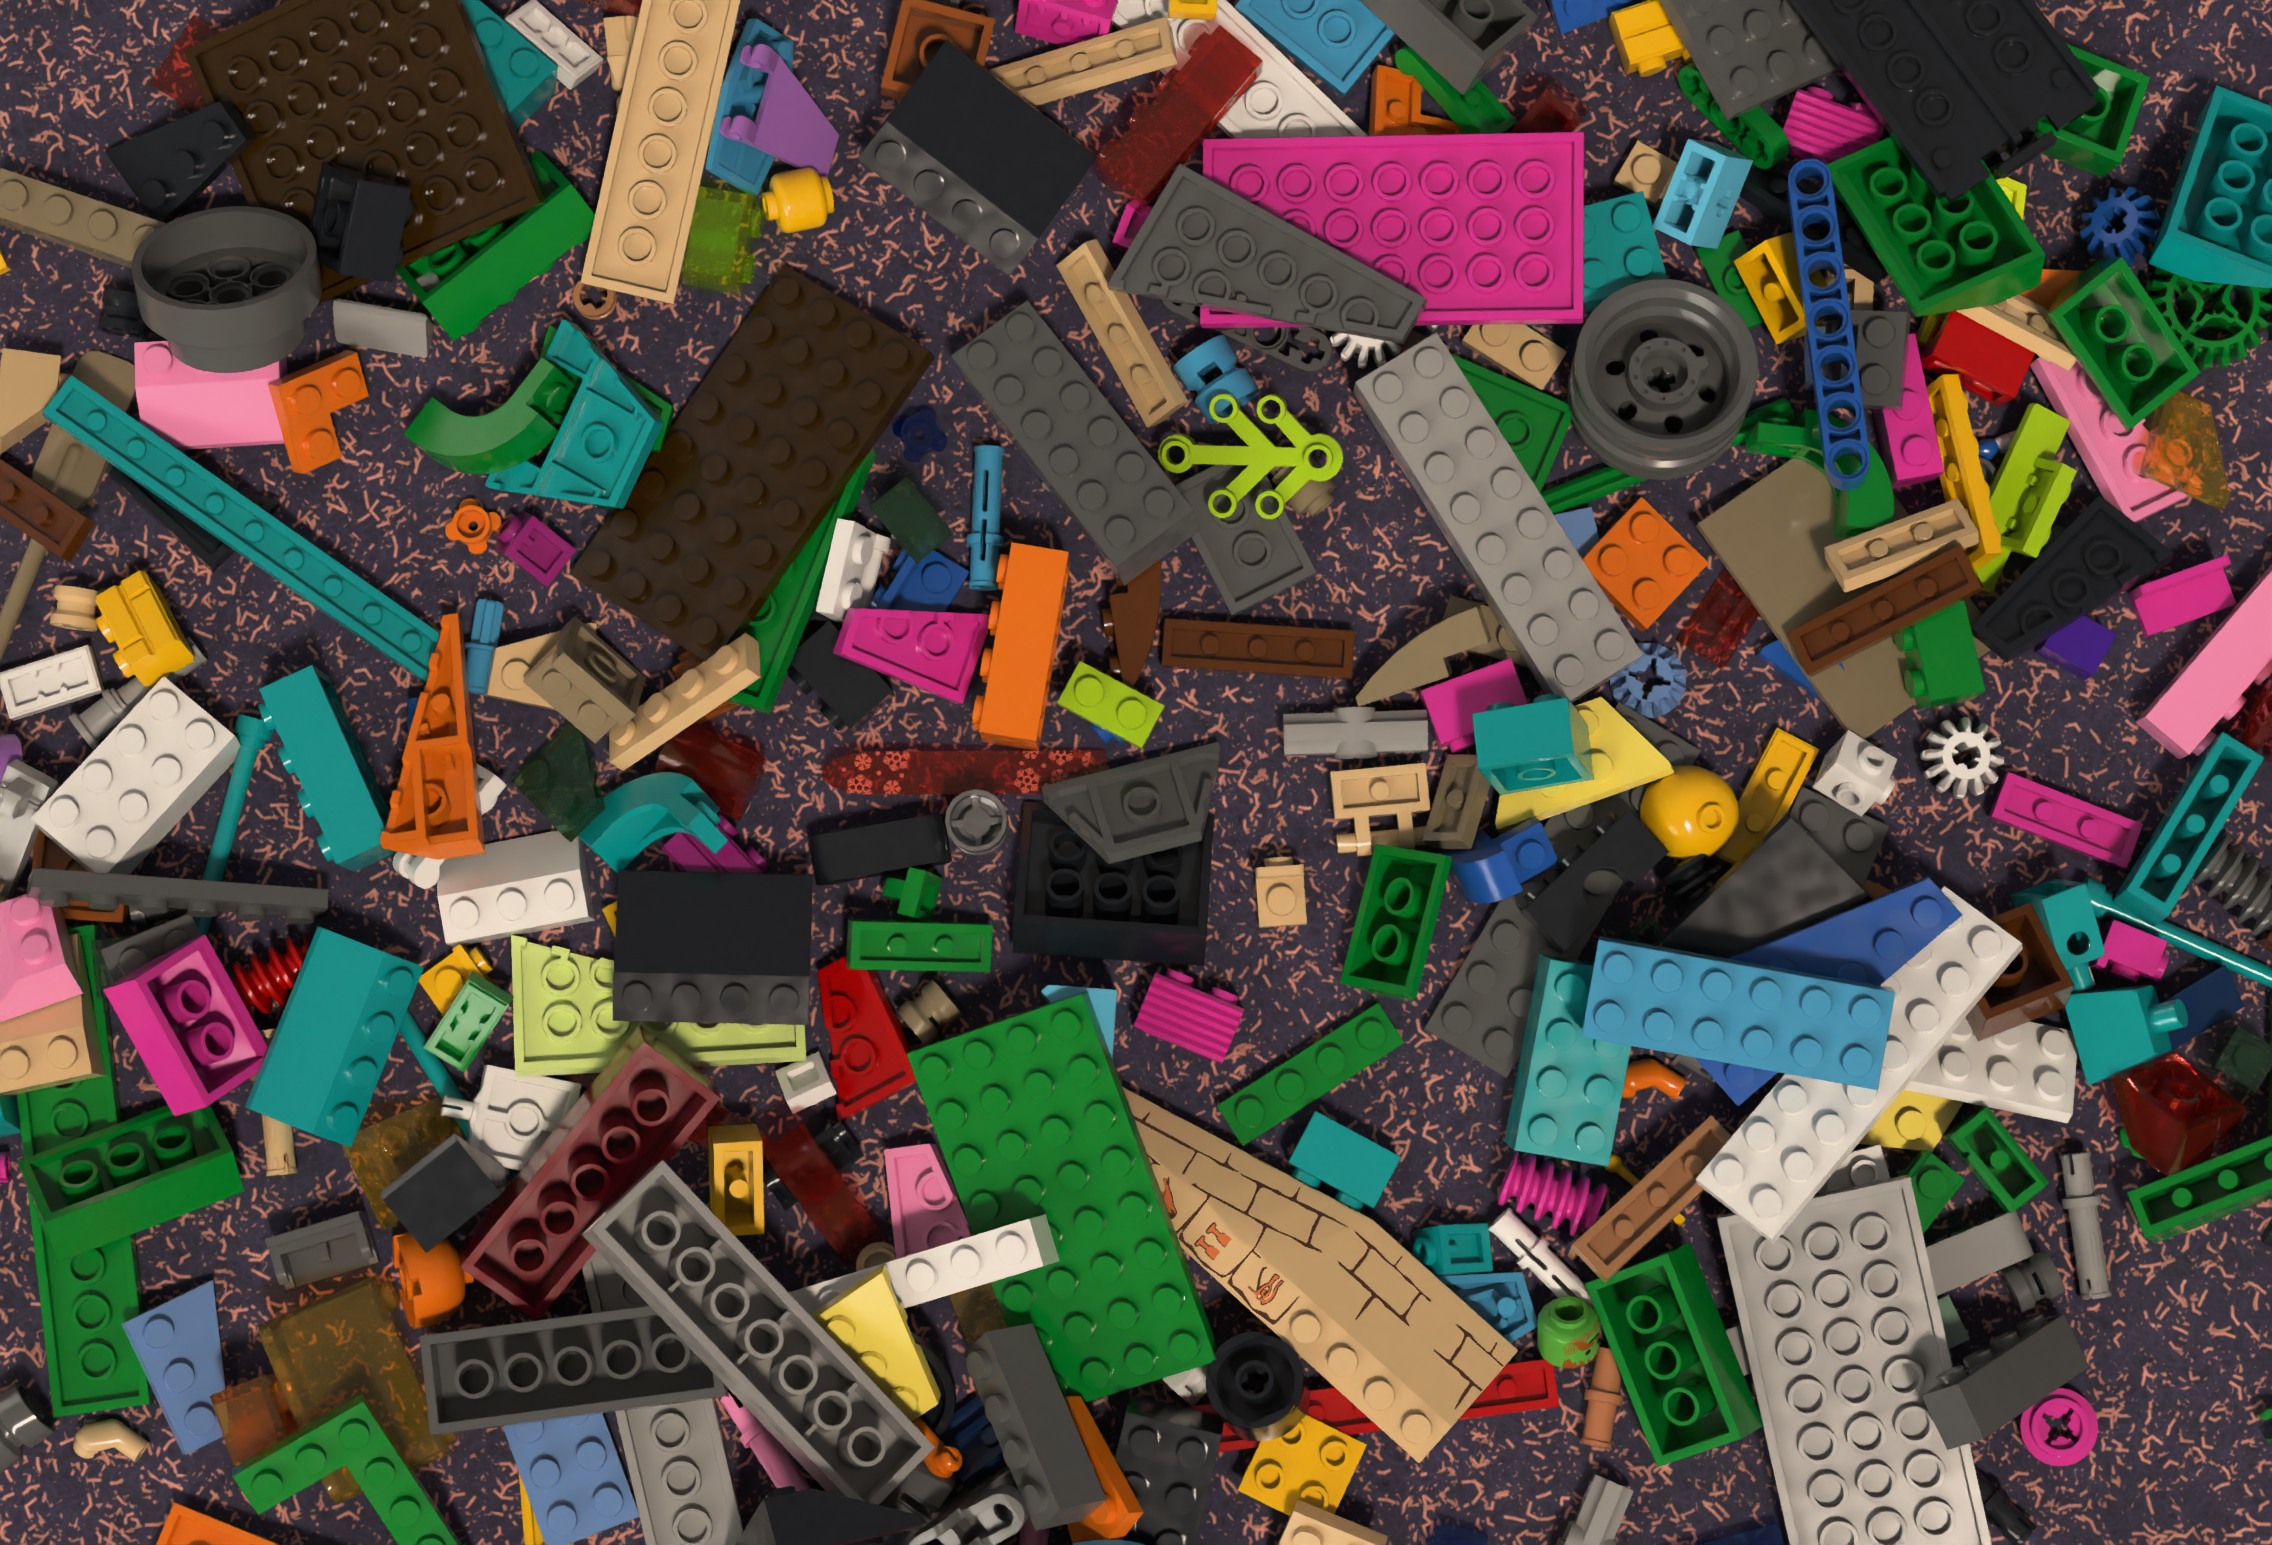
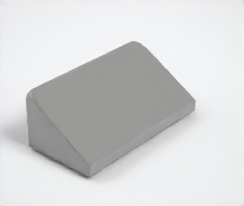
(382, 328)

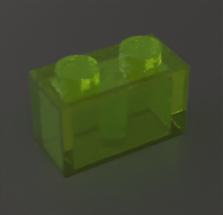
(722, 241)

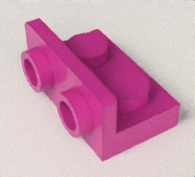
(1065, 20)

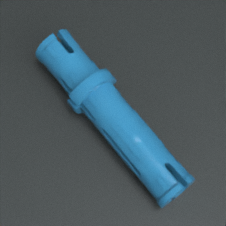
(984, 572)

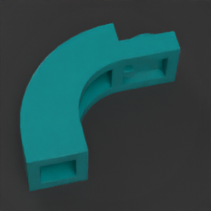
(647, 811)

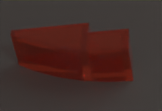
(823, 1193)

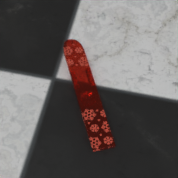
(958, 771)

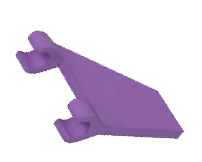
(787, 119)

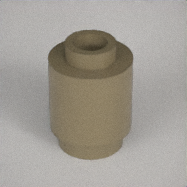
(1312, 497)

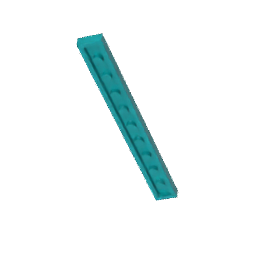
(243, 526)

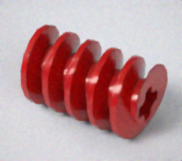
(271, 978)

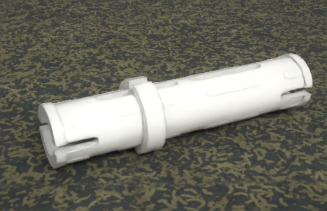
(1536, 1255)

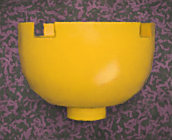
(1690, 812)

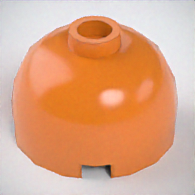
(429, 1281)

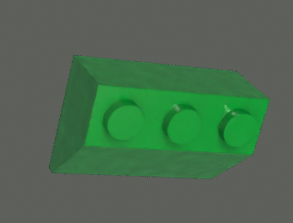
(2121, 340)
(1395, 922)

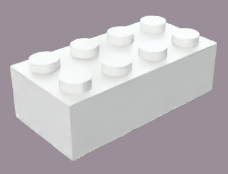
(138, 782)

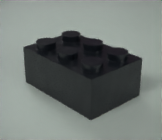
(1169, 1466)

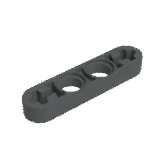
(1245, 338)

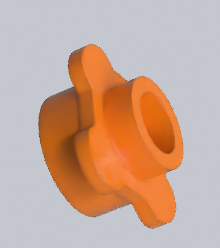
(459, 527)

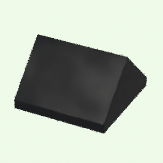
(445, 1190)

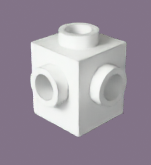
(1856, 774)

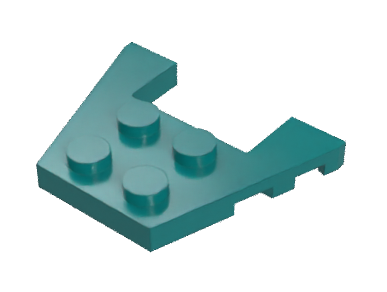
(600, 439)

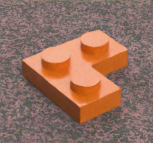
(1397, 107)
(305, 404)

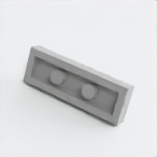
(21, 796)

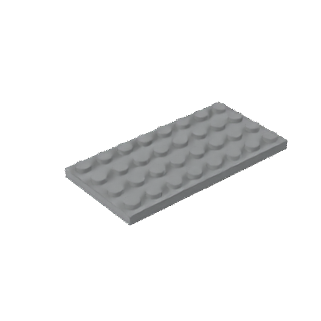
(1838, 1355)

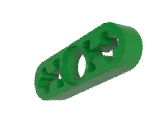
(1752, 134)

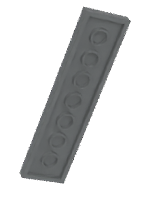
(1492, 991)

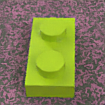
(1110, 705)

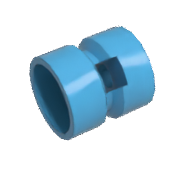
(1204, 361)

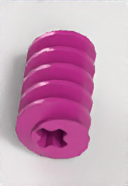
(1552, 1193)

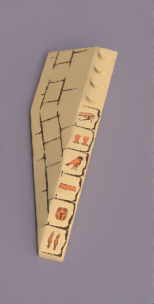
(1325, 1282)

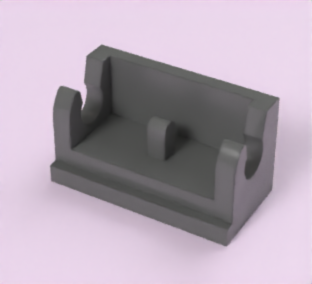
(323, 1250)

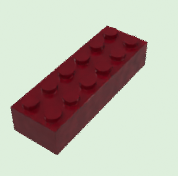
(607, 1141)

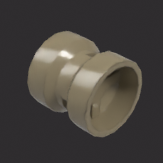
(929, 1012)

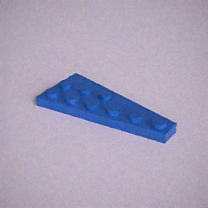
(1851, 945)

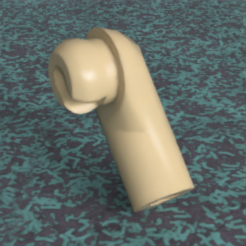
(106, 1435)

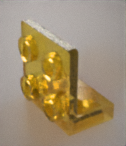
(393, 1147)

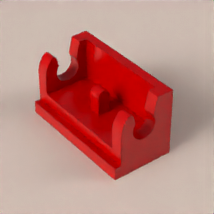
(1982, 358)

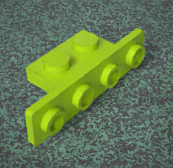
(2028, 489)

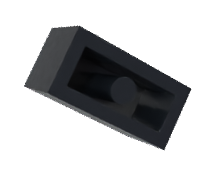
(847, 688)

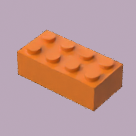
(1024, 646)

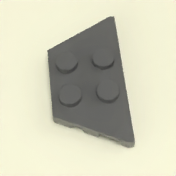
(1140, 804)

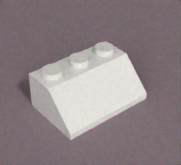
(514, 889)

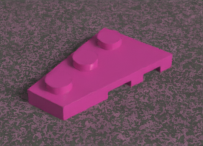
(916, 647)

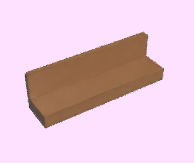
(1650, 1203)

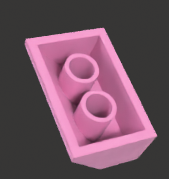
(204, 407)

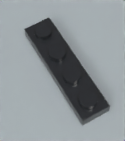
(1768, 192)

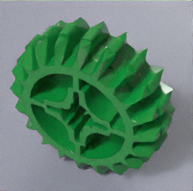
(2221, 317)

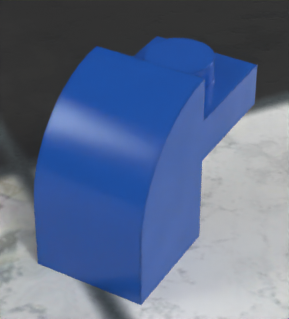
(1500, 864)

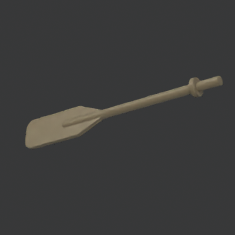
(69, 471)

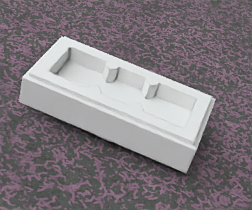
(556, 42)
(50, 682)

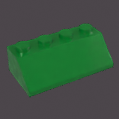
(490, 267)
(129, 1178)

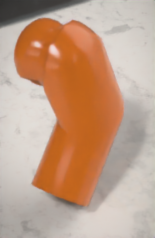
(1651, 1073)
(942, 1459)

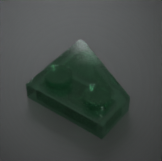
(563, 783)

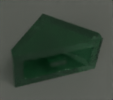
(910, 520)

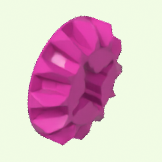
(2081, 1424)

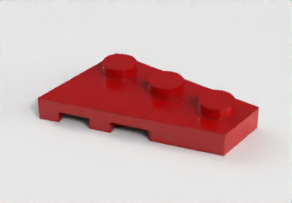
(864, 1038)

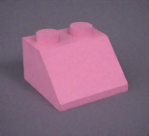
(34, 957)

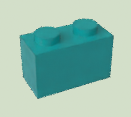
(1342, 1161)

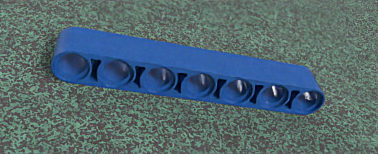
(1834, 302)

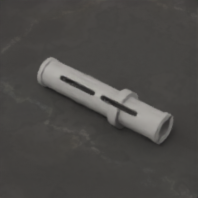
(2085, 1225)

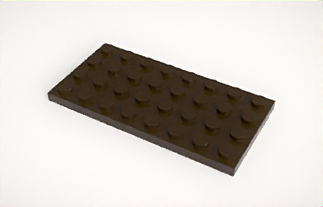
(752, 465)

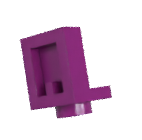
(533, 547)

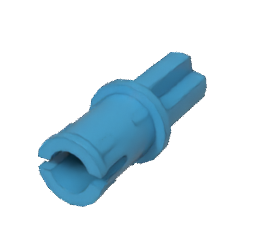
(483, 640)

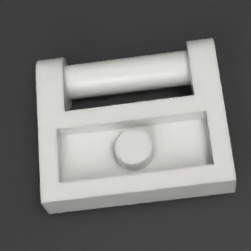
(851, 569)

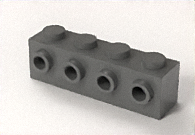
(2004, 1380)
(1034, 1426)

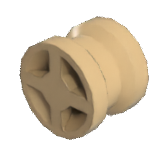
(75, 608)

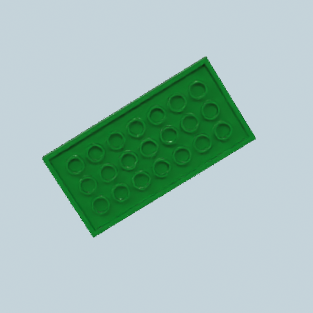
(1045, 1128)

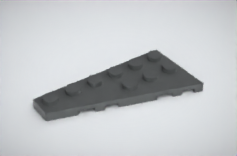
(1238, 258)

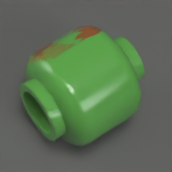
(1568, 1332)

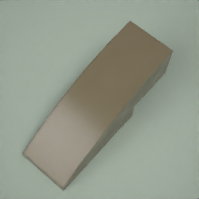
(1426, 655)

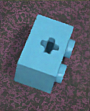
(1702, 193)

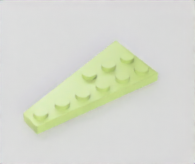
(569, 1026)

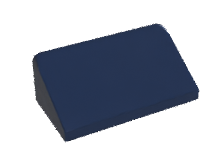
(2206, 1002)

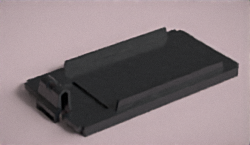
(1956, 80)

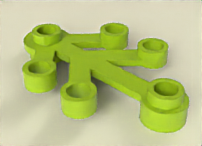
(1259, 455)

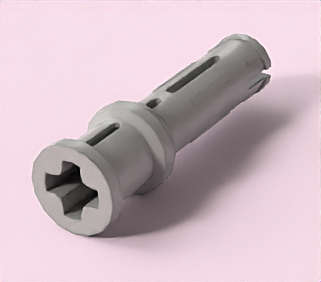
(115, 705)

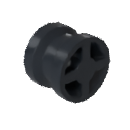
(121, 315)

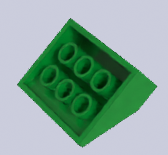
(1935, 249)

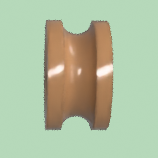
(589, 310)

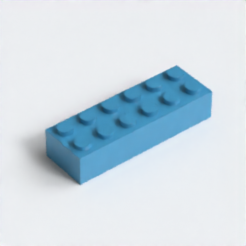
(1738, 1012)

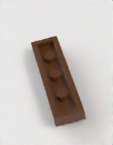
(1886, 610)
(1258, 649)

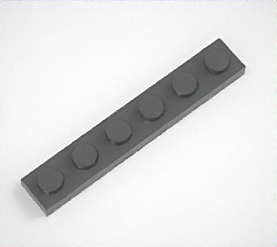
(158, 894)

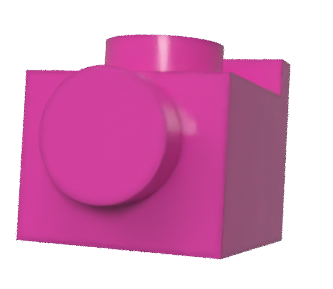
(2131, 953)

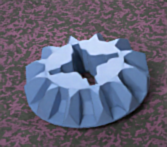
(1660, 698)

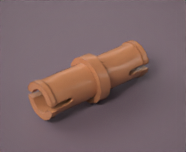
(1602, 1400)

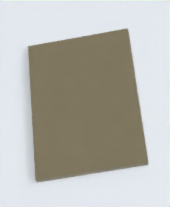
(1776, 554)

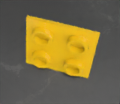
(1305, 1465)

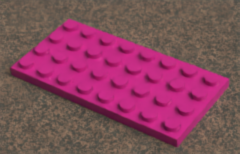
(1459, 218)

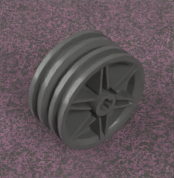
(1679, 317)

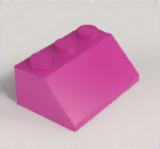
(189, 1025)

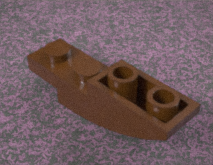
(1134, 624)

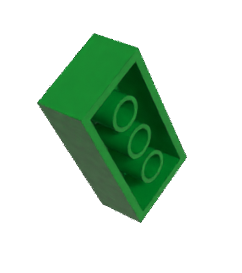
(2102, 134)
(1674, 1355)

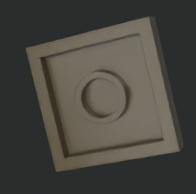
(587, 681)

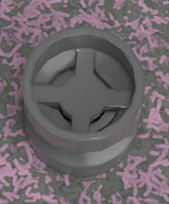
(2032, 1282)

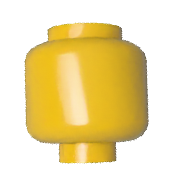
(798, 200)

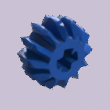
(2120, 208)

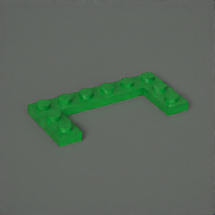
(357, 1439)

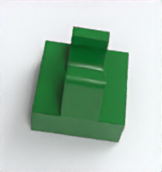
(916, 894)

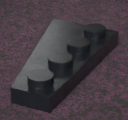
(2074, 575)

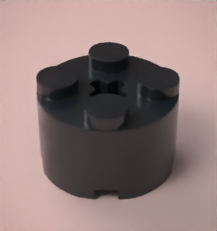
(1231, 1387)

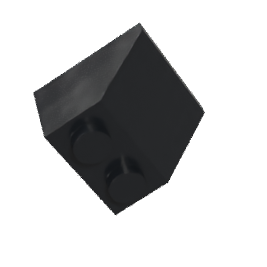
(359, 222)

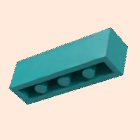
(2188, 829)

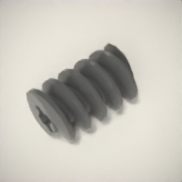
(2238, 882)

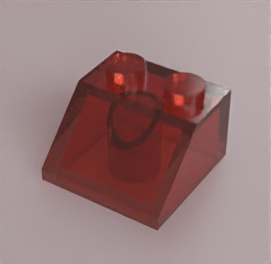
(2175, 1113)

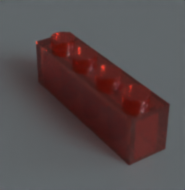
(1178, 118)

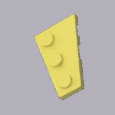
(875, 1335)

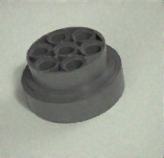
(229, 286)

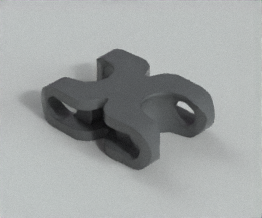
(978, 1514)

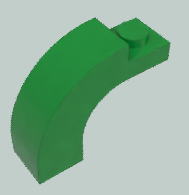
(498, 438)
(1856, 509)

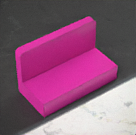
(2182, 597)

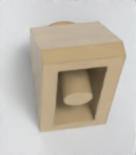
(26, 389)

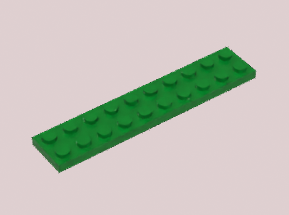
(98, 1290)

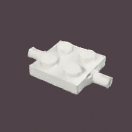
(513, 1113)

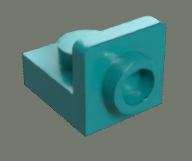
(1454, 1249)

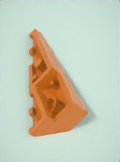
(437, 794)

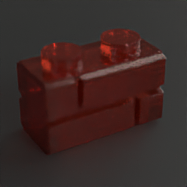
(719, 767)

